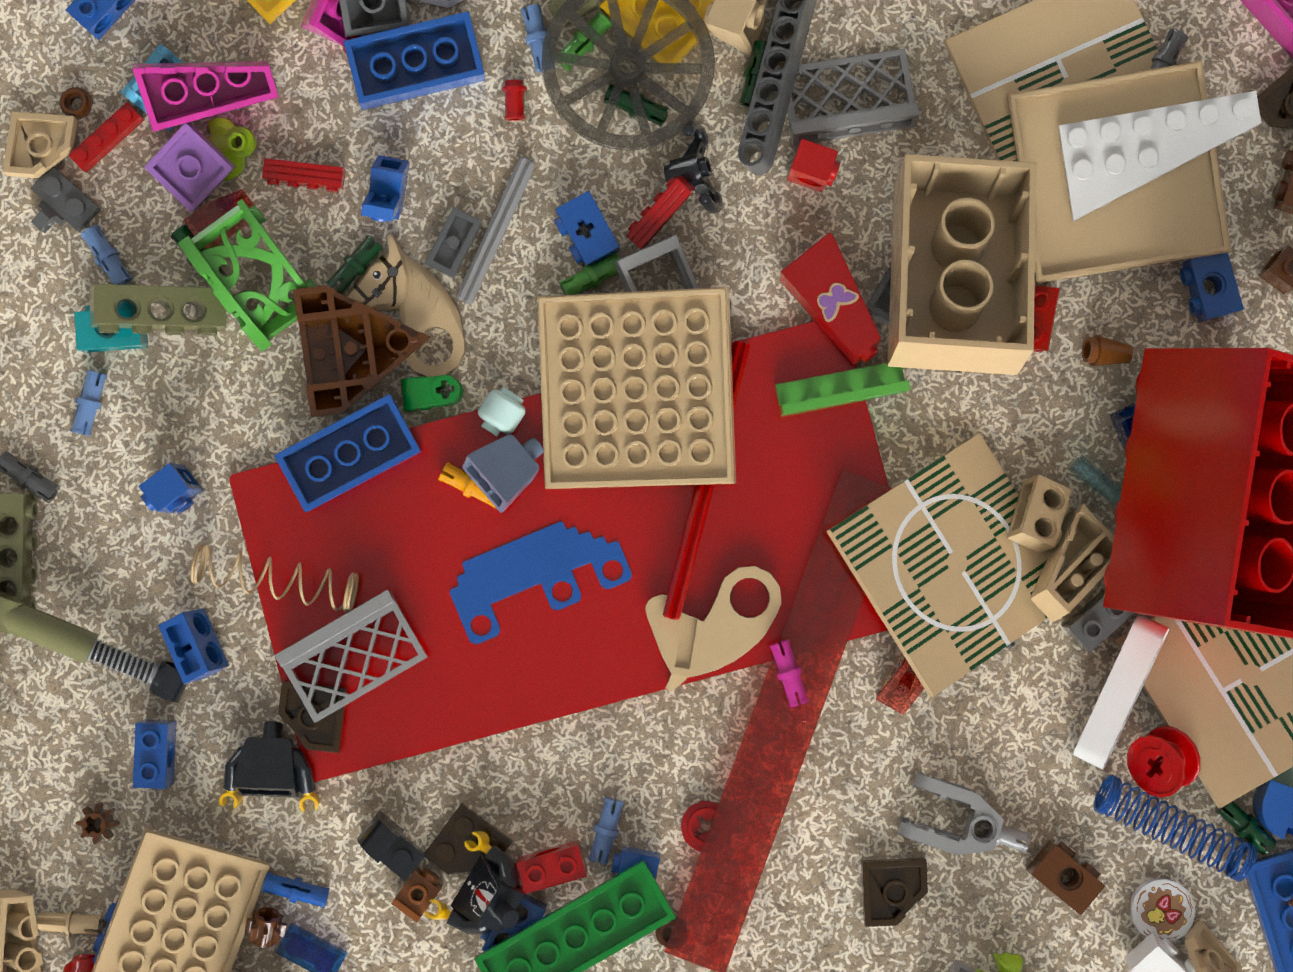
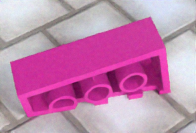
(199, 90)

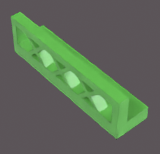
(840, 388)

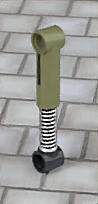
(84, 645)

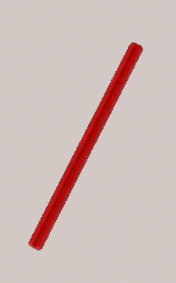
(699, 510)

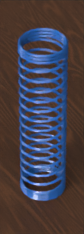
(1115, 786)

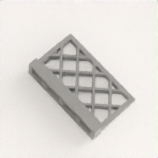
(860, 120)
(337, 631)

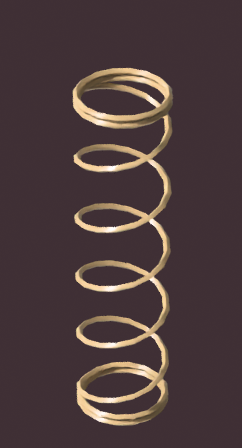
(350, 591)

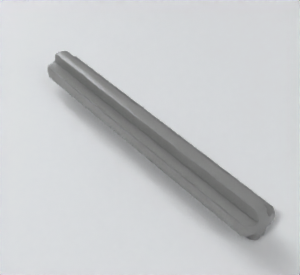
(496, 230)

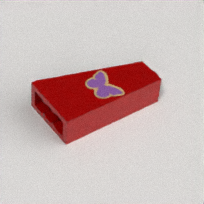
(831, 297)

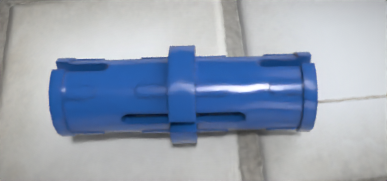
(295, 890)

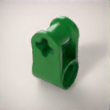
(425, 392)

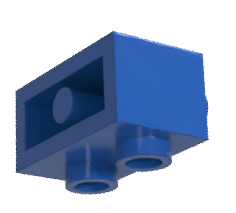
(170, 489)

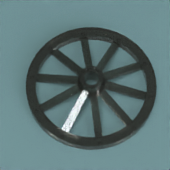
(647, 138)

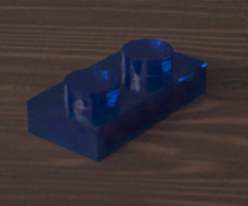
(310, 950)

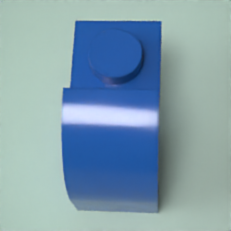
(386, 189)
(1274, 807)

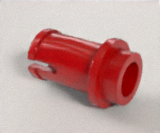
(514, 99)

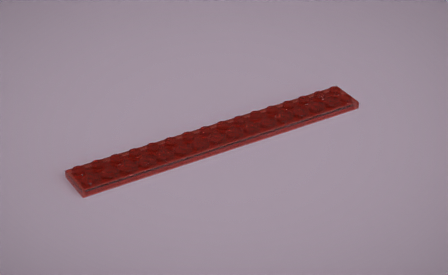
(772, 746)

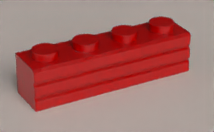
(106, 137)
(303, 174)
(661, 211)

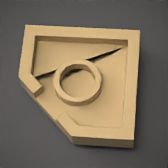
(37, 143)
(1208, 952)

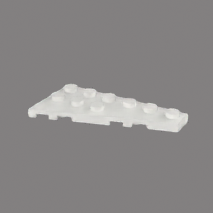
(1131, 149)

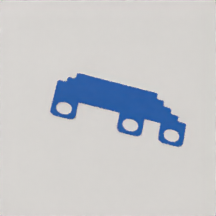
(526, 562)

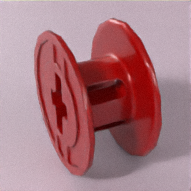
(1163, 761)

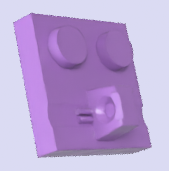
(190, 166)

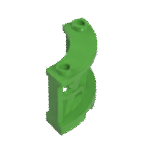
(209, 260)

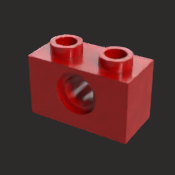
(814, 166)
(551, 867)

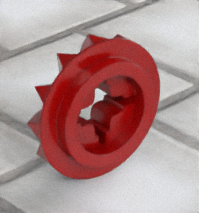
(691, 824)

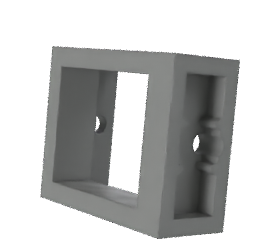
(669, 245)

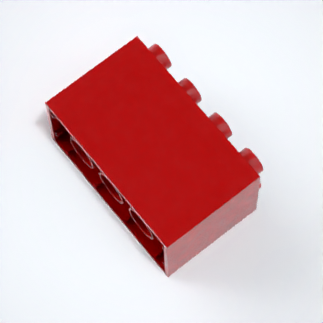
(1208, 492)

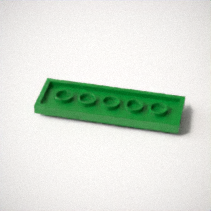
(586, 927)

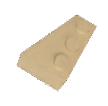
(1073, 564)

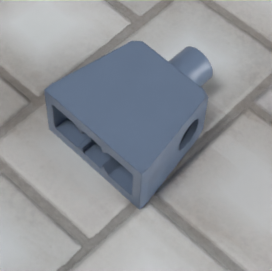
(504, 469)

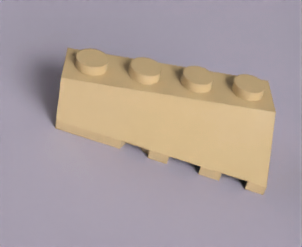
(18, 933)

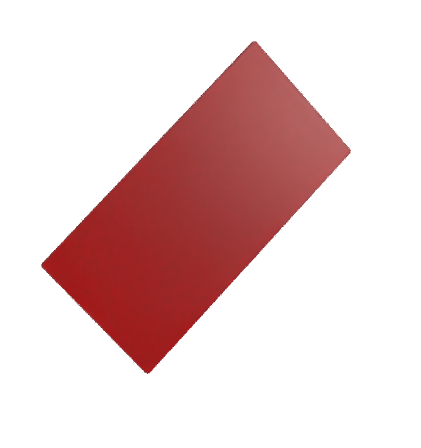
(546, 663)

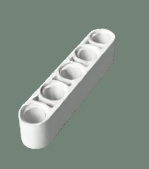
(1121, 691)

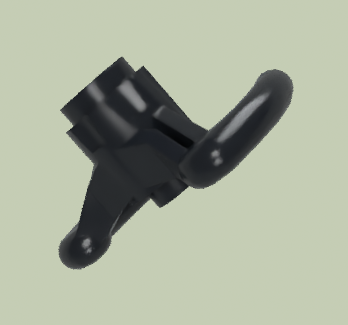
(696, 168)

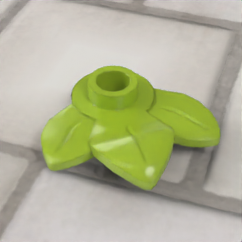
(224, 137)

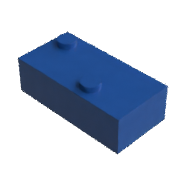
(414, 60)
(347, 453)

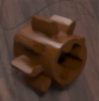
(105, 826)
(265, 927)

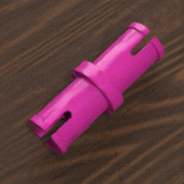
(789, 673)

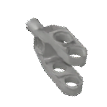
(969, 841)

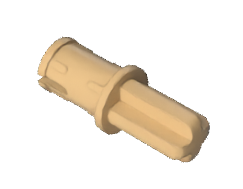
(70, 923)

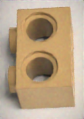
(1033, 510)

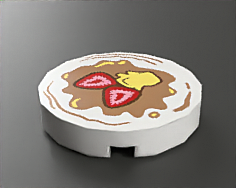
(1162, 908)

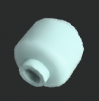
(501, 411)

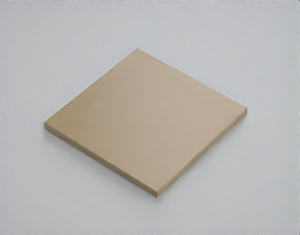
(1155, 224)

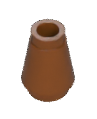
(1105, 351)

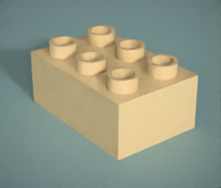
(963, 265)

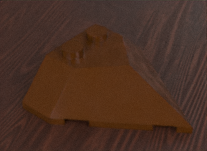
(347, 347)

